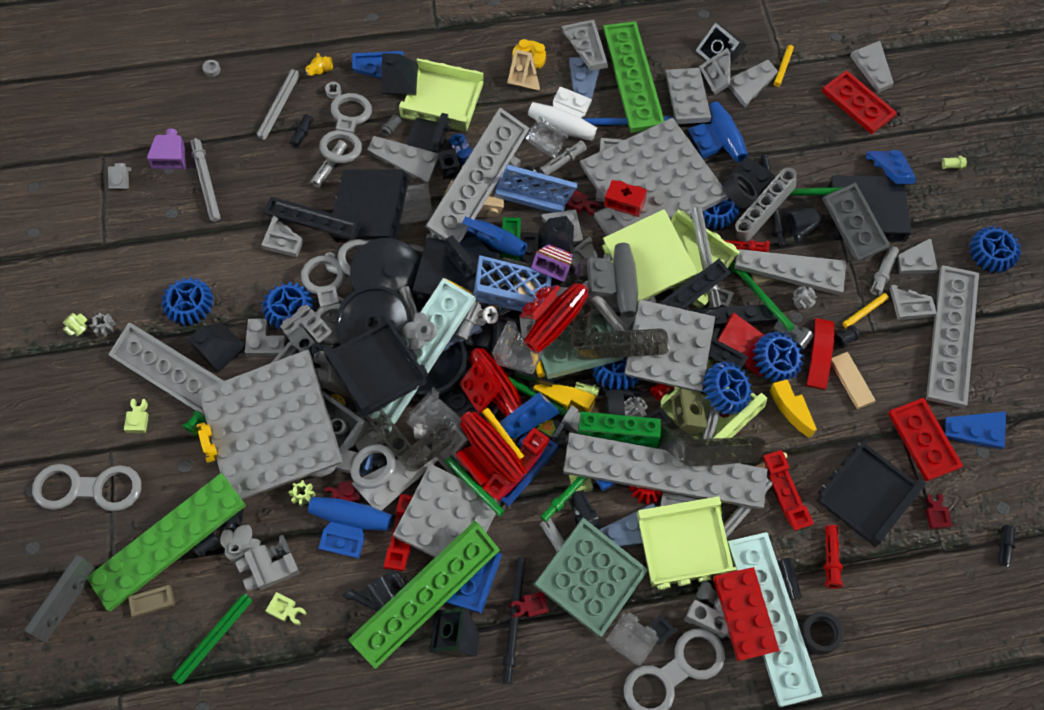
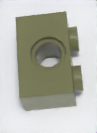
(689, 411)

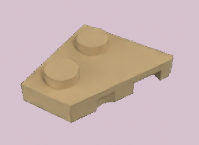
(523, 71)

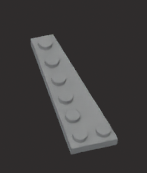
(812, 272)

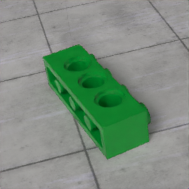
(621, 428)

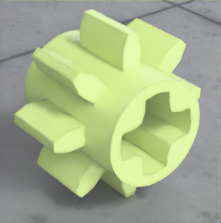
(75, 324)
(301, 487)

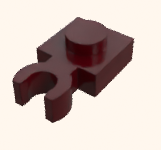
(580, 202)
(345, 491)
(937, 516)
(532, 604)

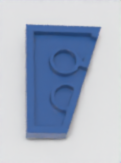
(369, 63)
(894, 164)
(977, 429)
(476, 589)

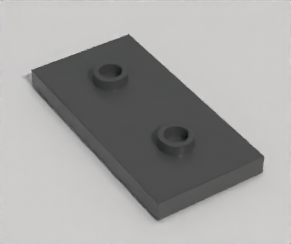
(856, 222)
(60, 599)

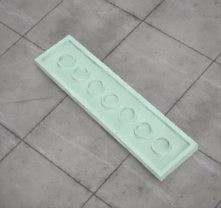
(446, 310)
(791, 666)

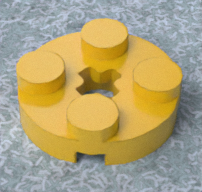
(535, 48)
(205, 436)

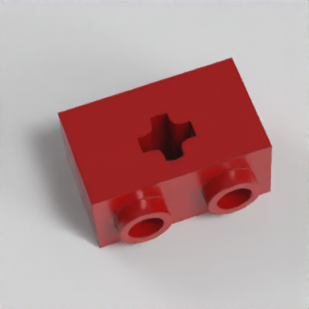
(625, 198)

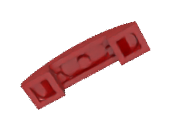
(821, 354)
(531, 448)
(785, 491)
(398, 551)

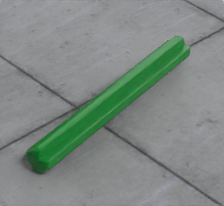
(211, 639)

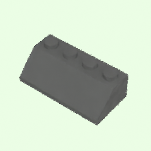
(346, 424)

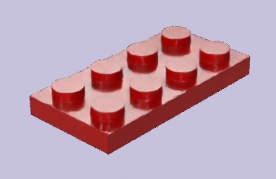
(859, 102)
(925, 439)
(745, 614)

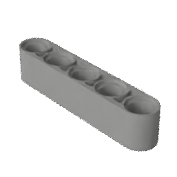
(763, 211)

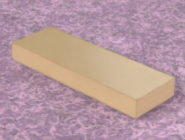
(852, 380)

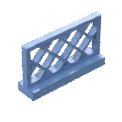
(528, 195)
(511, 298)

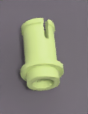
(959, 163)
(588, 388)

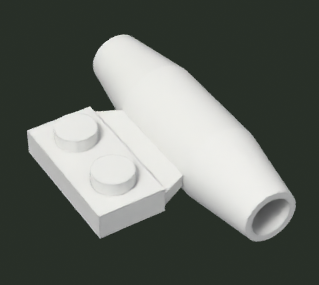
(566, 114)

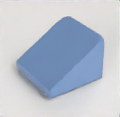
(367, 465)

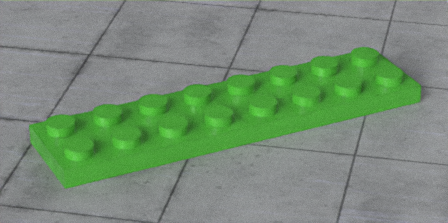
(633, 76)
(165, 542)
(424, 595)

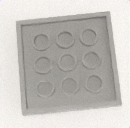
(689, 346)
(441, 512)

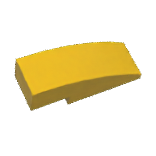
(567, 396)
(793, 407)

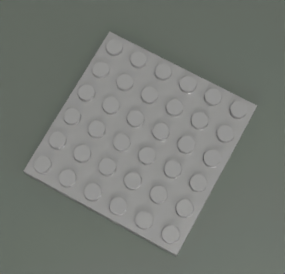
(661, 163)
(271, 425)

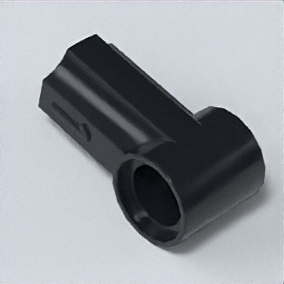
(582, 508)

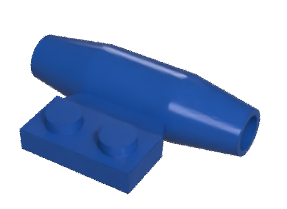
(720, 133)
(495, 237)
(346, 526)

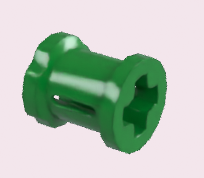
(191, 425)

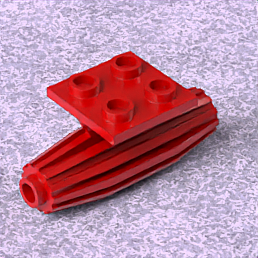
(552, 314)
(489, 382)
(488, 452)

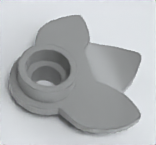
(419, 331)
(239, 539)

